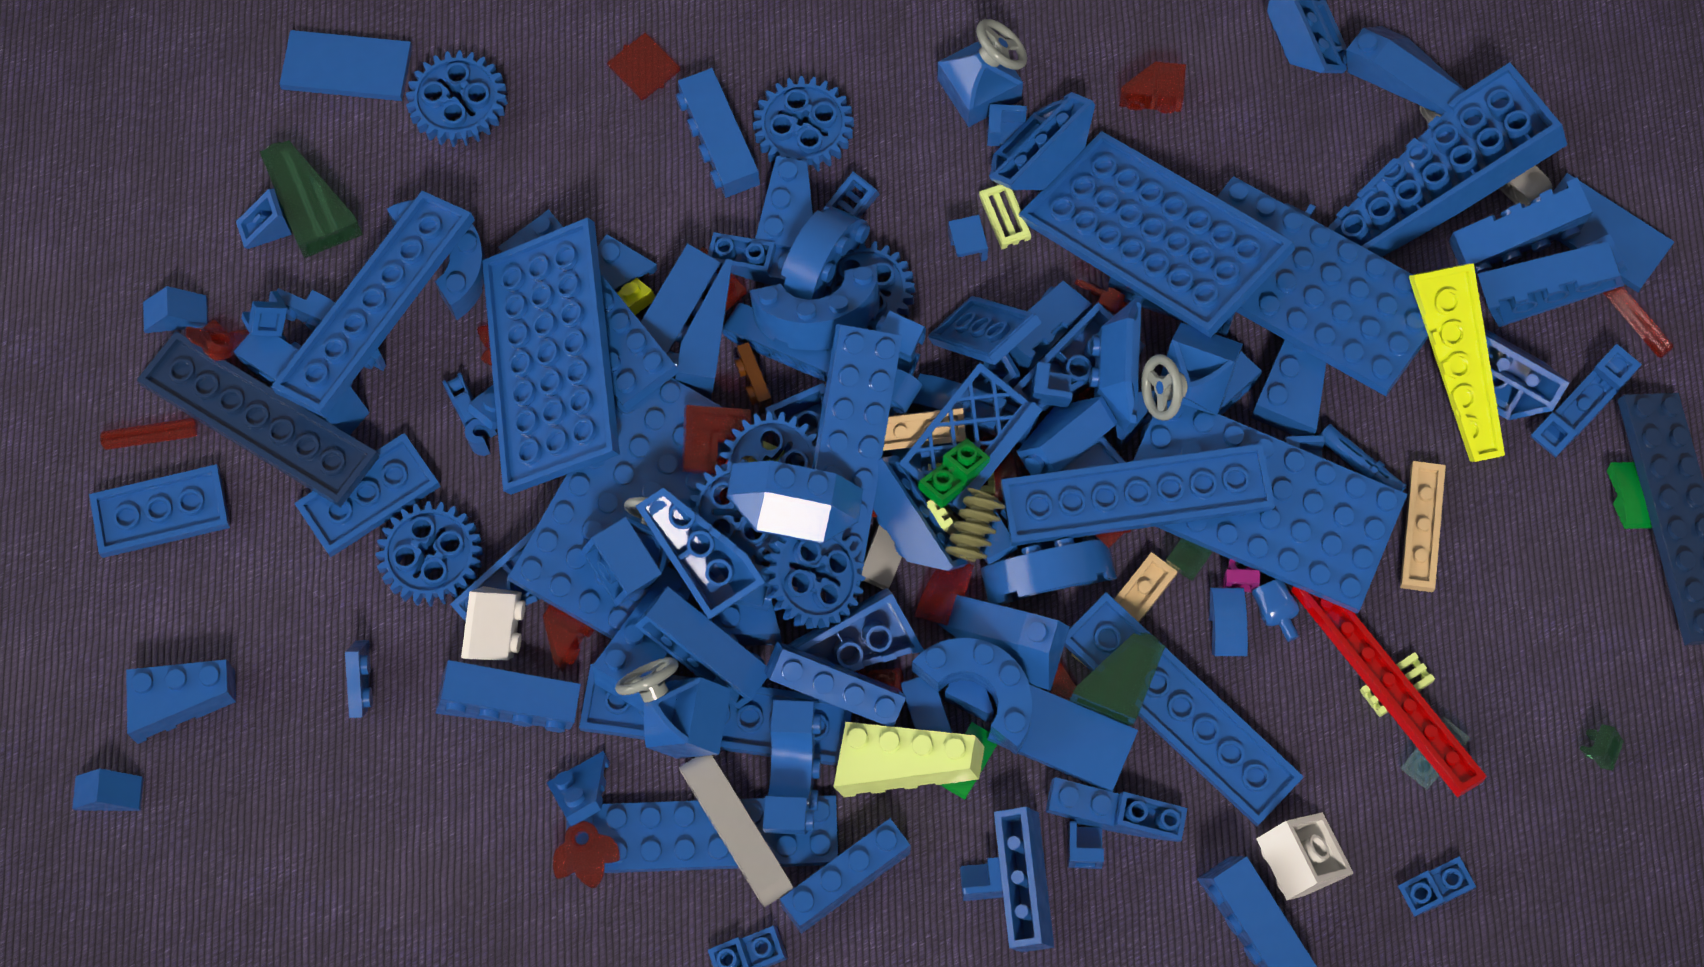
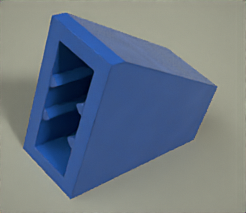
(1065, 435)

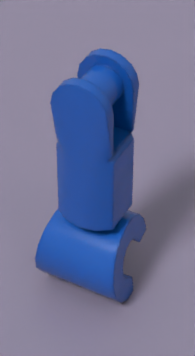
(473, 426)

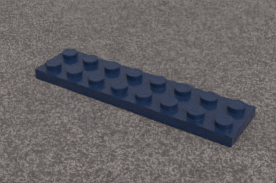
(258, 419)
(1673, 499)

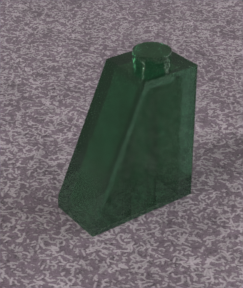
(1121, 679)

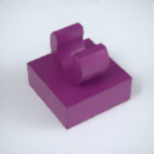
(1241, 578)

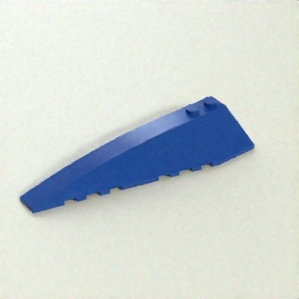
(1461, 158)

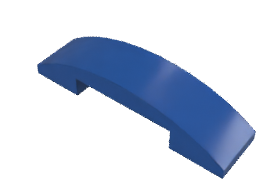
(1586, 401)

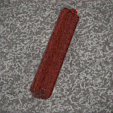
(1639, 321)
(148, 433)

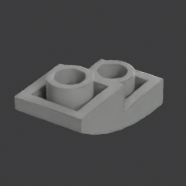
(881, 560)

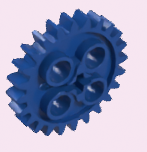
(435, 114)
(803, 123)
(898, 284)
(750, 441)
(739, 528)
(403, 542)
(806, 603)

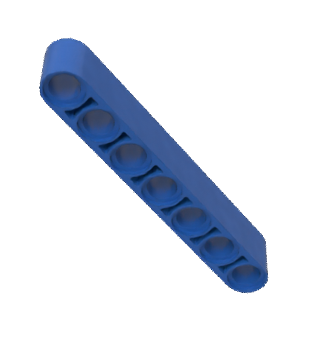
(742, 329)

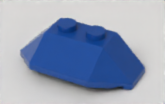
(1309, 34)
(1044, 144)
(1117, 364)
(1521, 380)
(794, 500)
(908, 520)

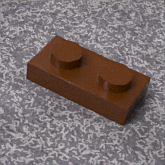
(747, 366)

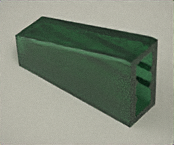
(310, 205)

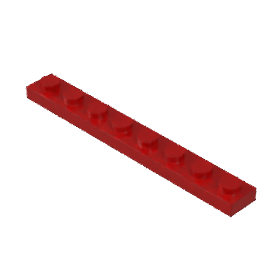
(1395, 693)

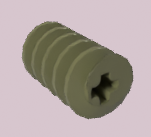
(974, 526)

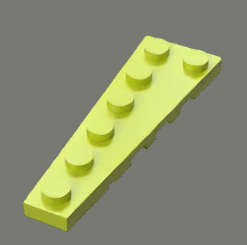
(1457, 335)

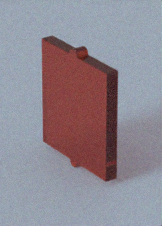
(643, 66)

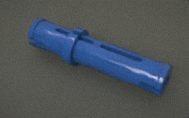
(1359, 459)

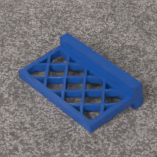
(997, 448)

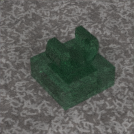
(1188, 558)
(1606, 746)

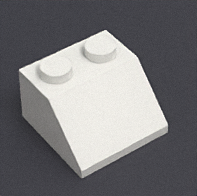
(492, 624)
(1304, 855)

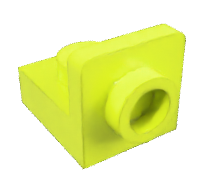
(636, 295)

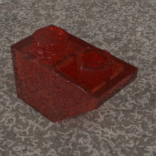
(1156, 88)
(564, 636)

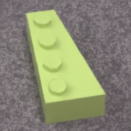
(896, 757)

